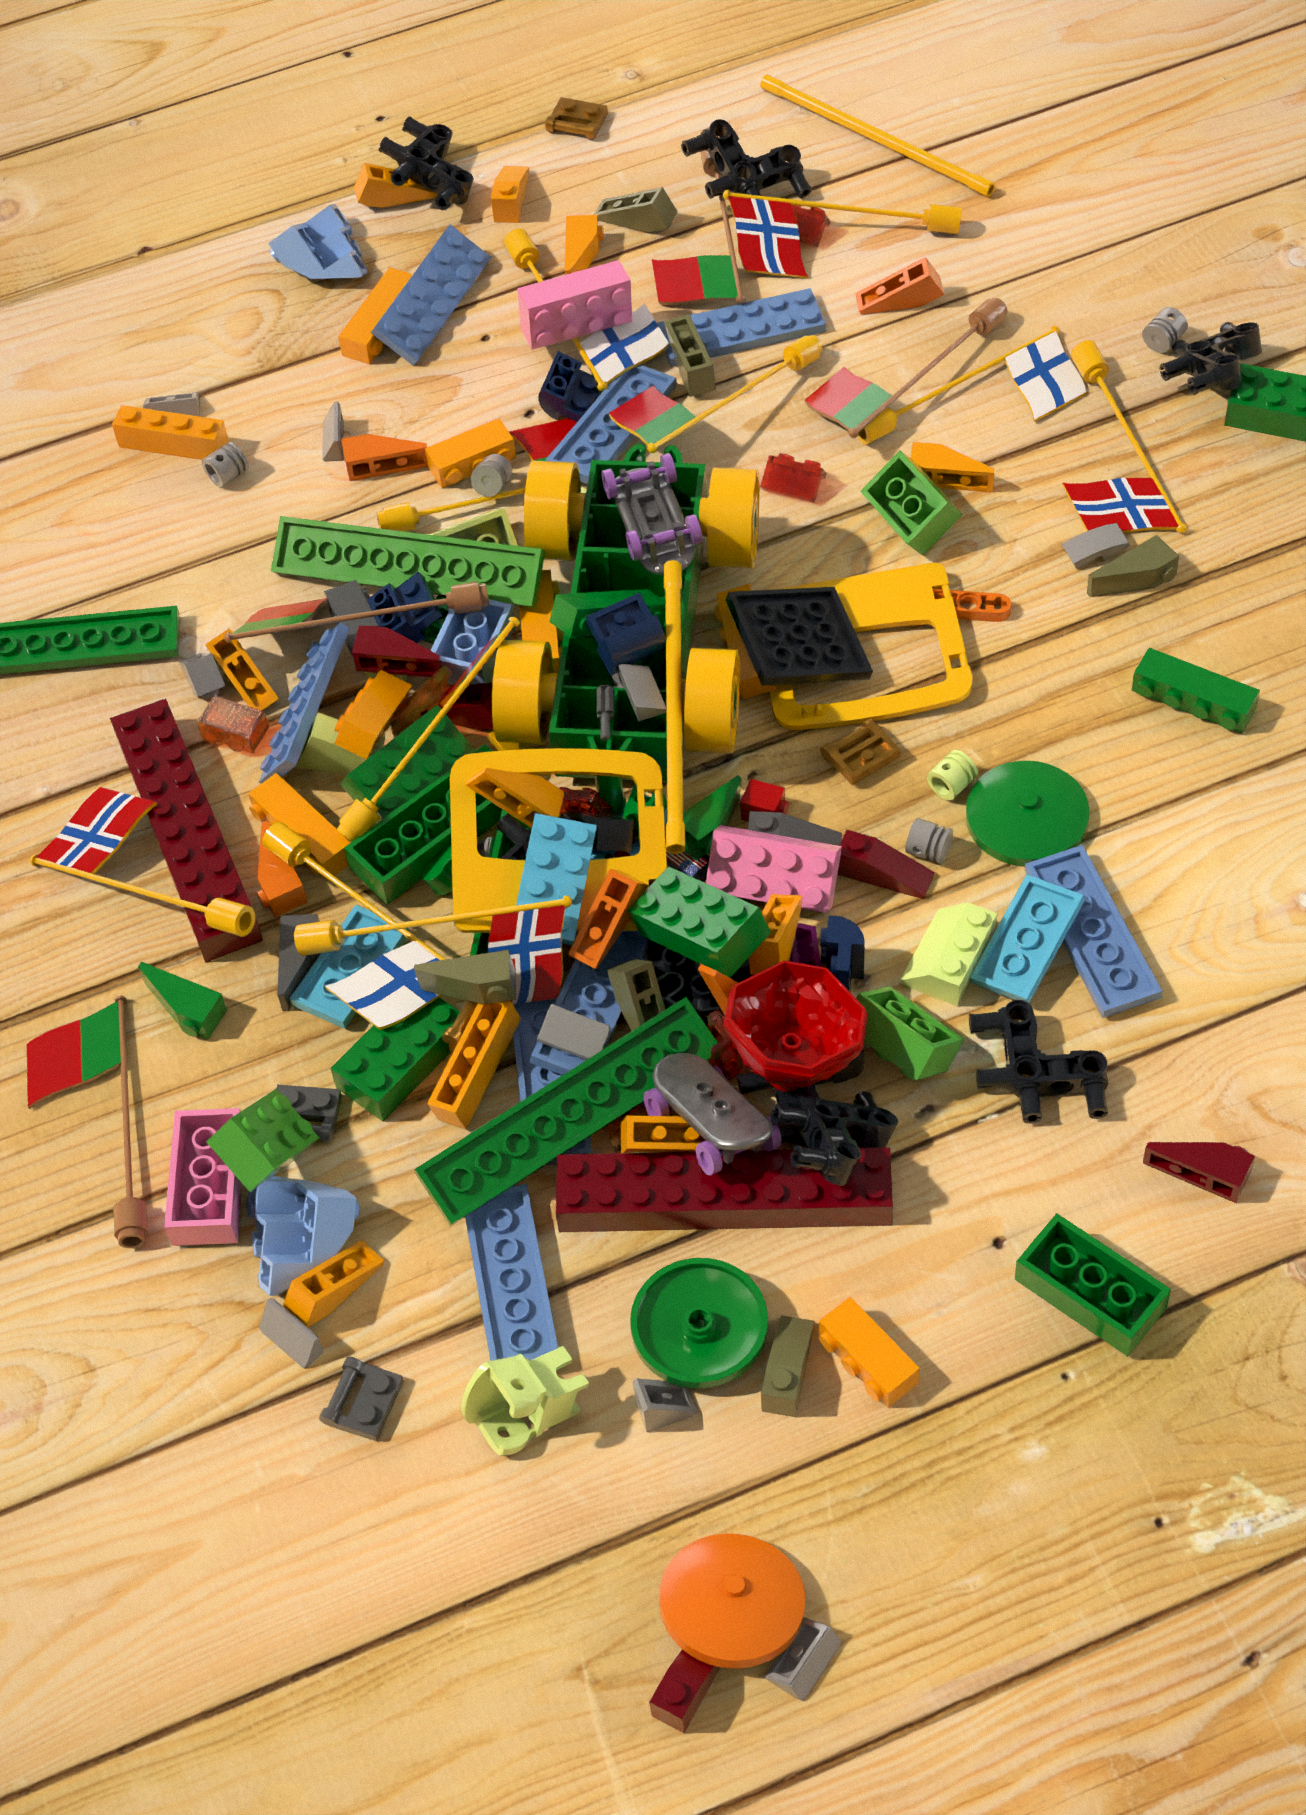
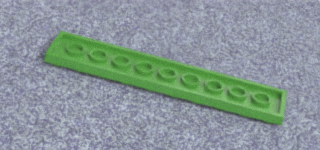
(393, 556)

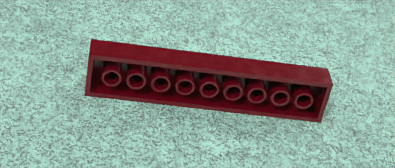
(182, 821)
(748, 1193)

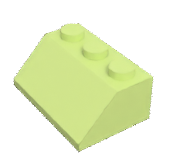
(488, 527)
(950, 952)

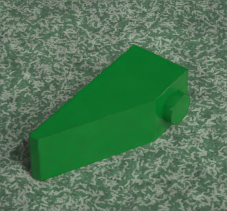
(708, 815)
(189, 1004)

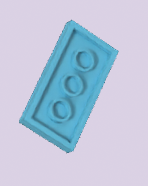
(557, 866)
(1027, 939)
(336, 965)

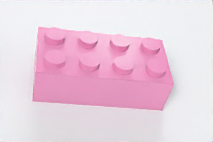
(575, 304)
(766, 864)
(202, 1190)

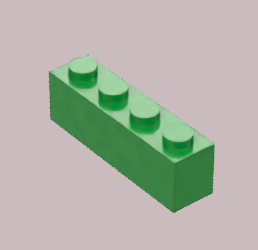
(572, 609)
(1195, 690)

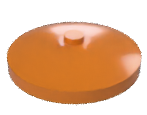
(732, 1600)

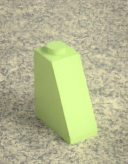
(322, 753)

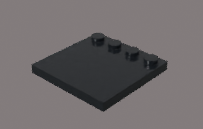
(798, 636)

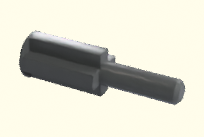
(605, 709)

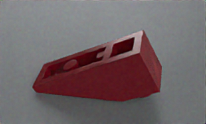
(389, 651)
(472, 707)
(881, 865)
(1206, 1165)
(682, 1691)

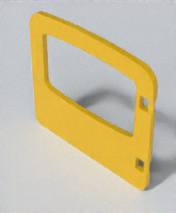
(880, 602)
(494, 883)

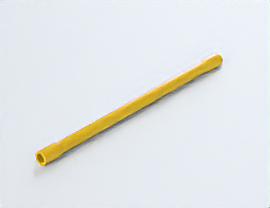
(971, 180)
(675, 826)

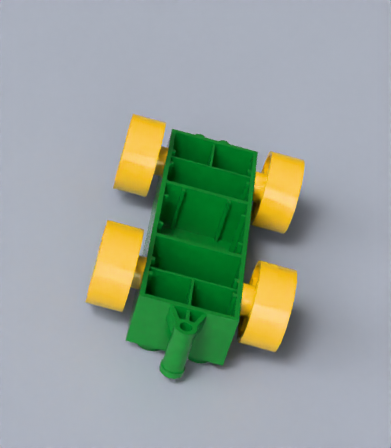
(523, 677)

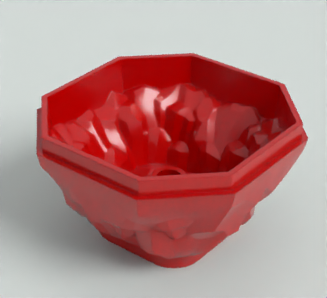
(795, 1024)

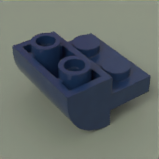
(567, 389)
(411, 622)
(626, 633)
(843, 950)

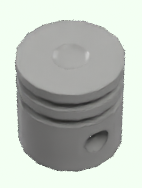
(1164, 332)
(225, 464)
(491, 475)
(929, 840)

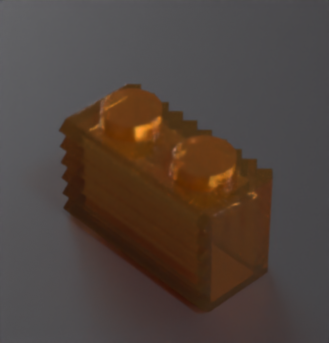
(232, 724)

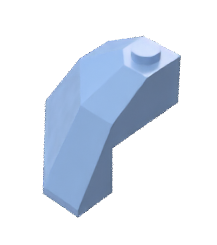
(320, 247)
(297, 1227)

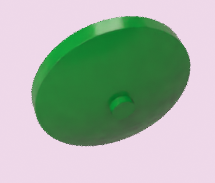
(1026, 812)
(699, 1323)

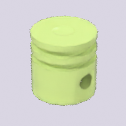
(952, 772)

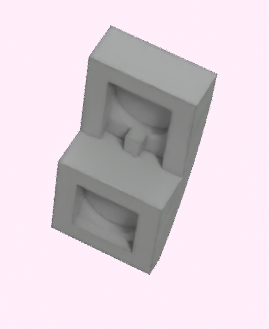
(1103, 541)

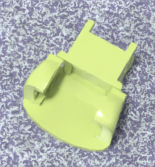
(518, 1388)

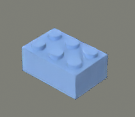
(467, 634)

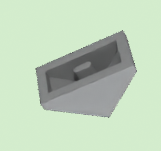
(662, 1403)

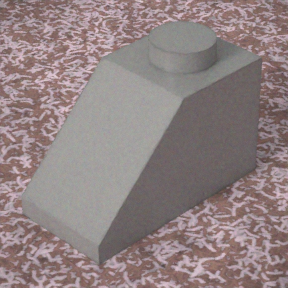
(202, 675)

